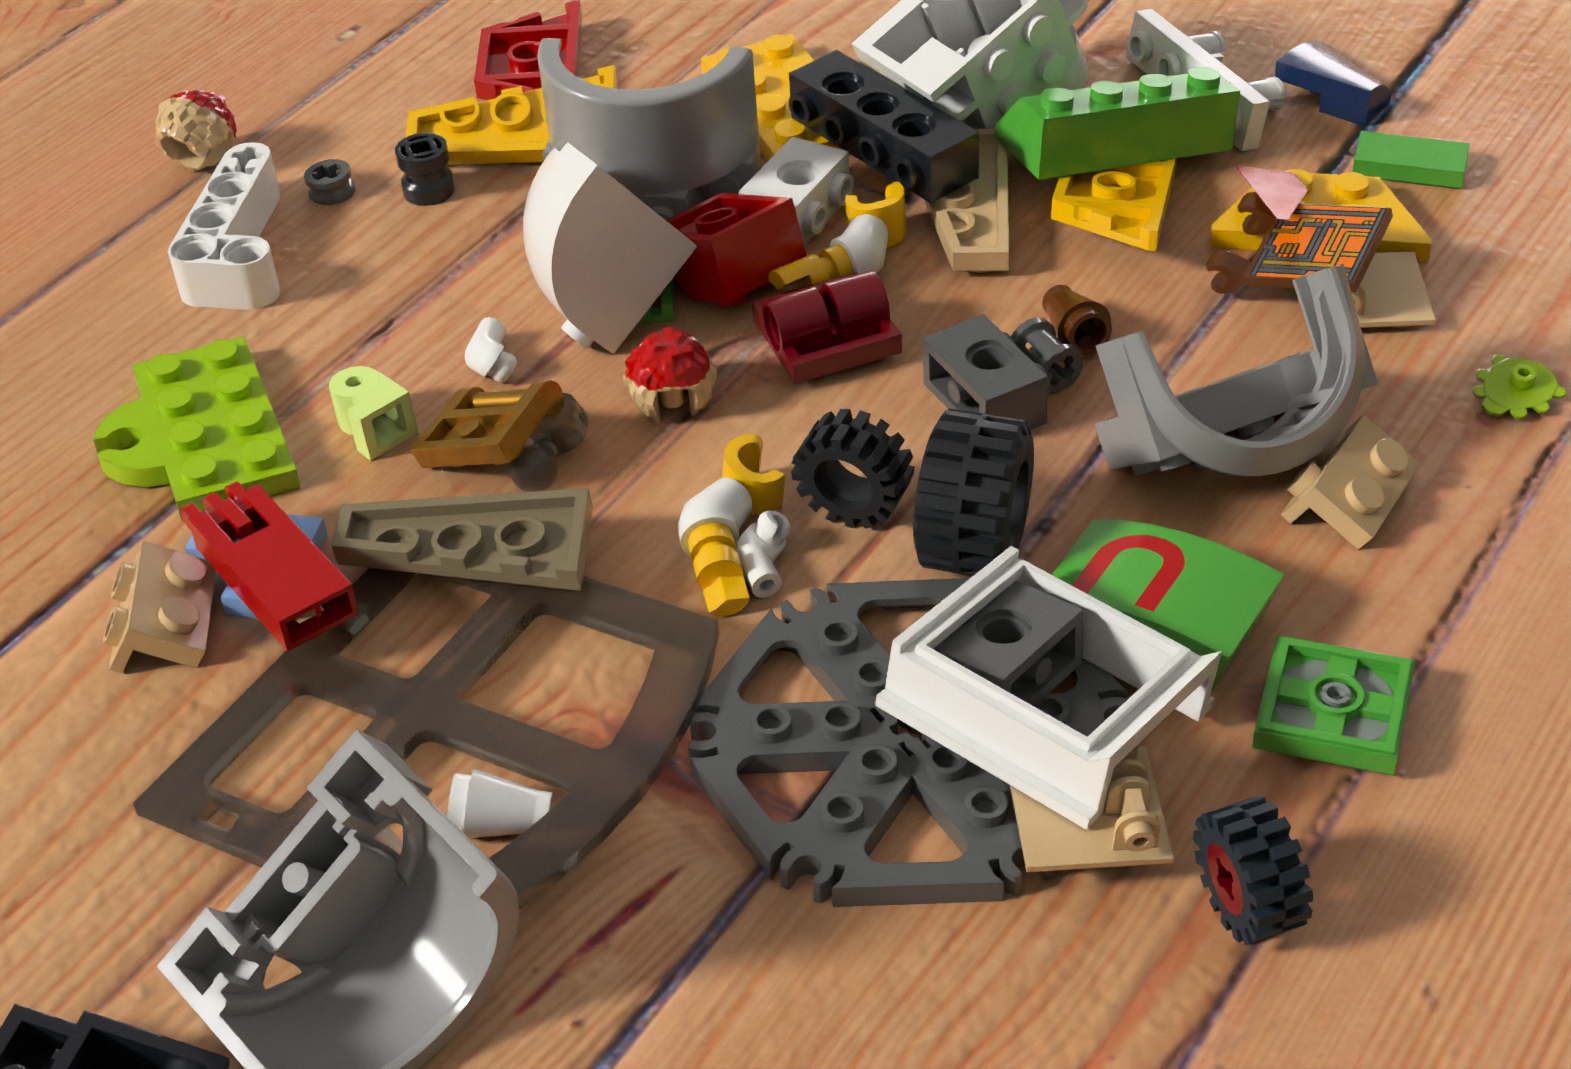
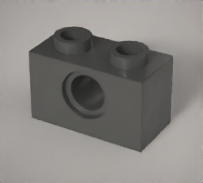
(985, 372)
(1020, 642)

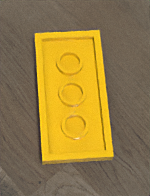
(772, 64)

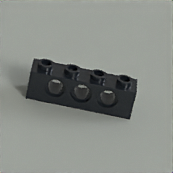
(884, 125)

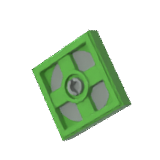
(1334, 704)

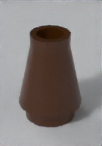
(1077, 319)

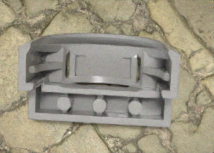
(1311, 387)

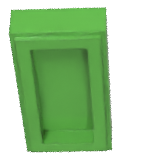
(1411, 159)

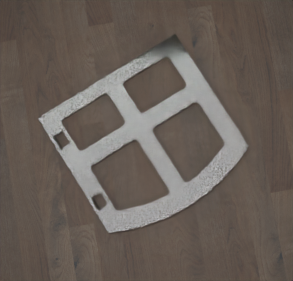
(429, 708)

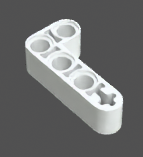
(218, 247)

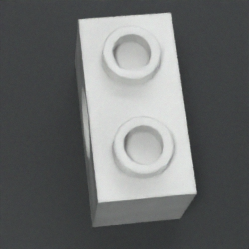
(811, 176)

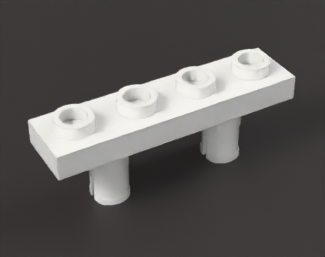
(1165, 50)

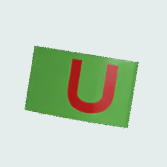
(1173, 584)

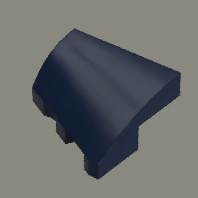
(1344, 87)

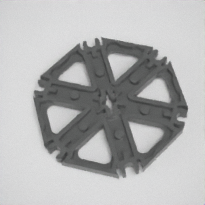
(870, 760)

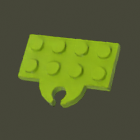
(197, 427)

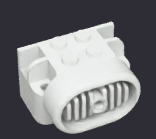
(977, 53)

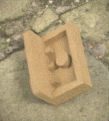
(1353, 482)
(161, 607)

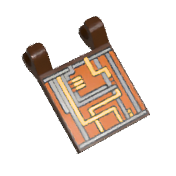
(1304, 244)

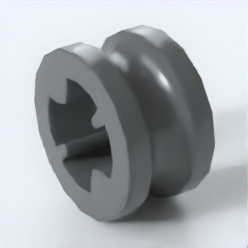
(329, 182)

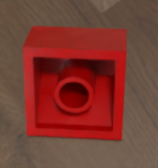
(736, 245)

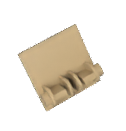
(1393, 293)
(1125, 835)

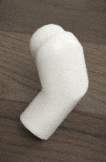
(486, 352)
(759, 549)

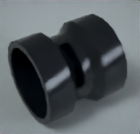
(424, 164)

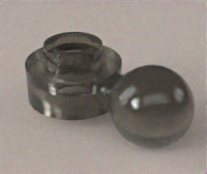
(536, 465)

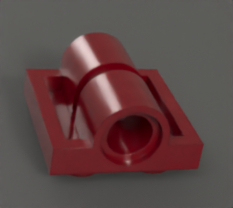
(829, 325)

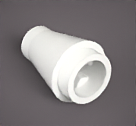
(493, 805)

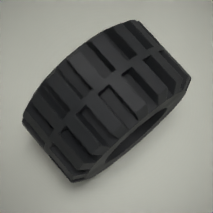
(972, 491)

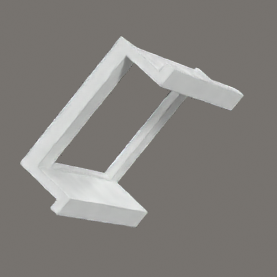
(1018, 739)

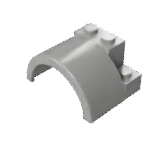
(662, 142)
(385, 929)

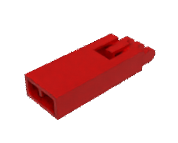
(271, 565)

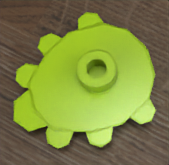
(1516, 387)

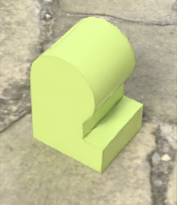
(366, 410)

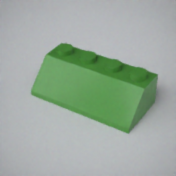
(1121, 123)

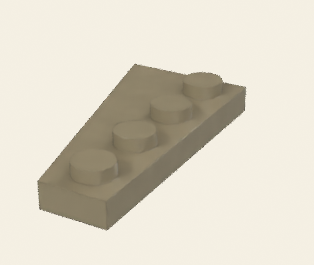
(488, 537)

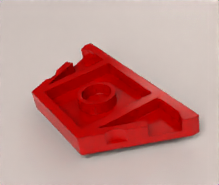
(510, 50)

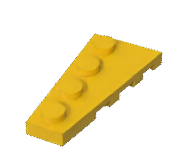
(496, 129)

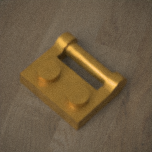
(486, 425)

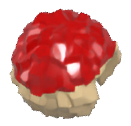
(195, 129)
(668, 365)

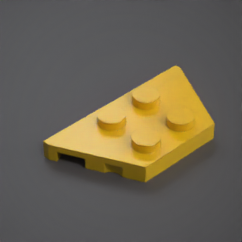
(1333, 189)
(1117, 202)

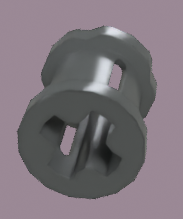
(1049, 351)

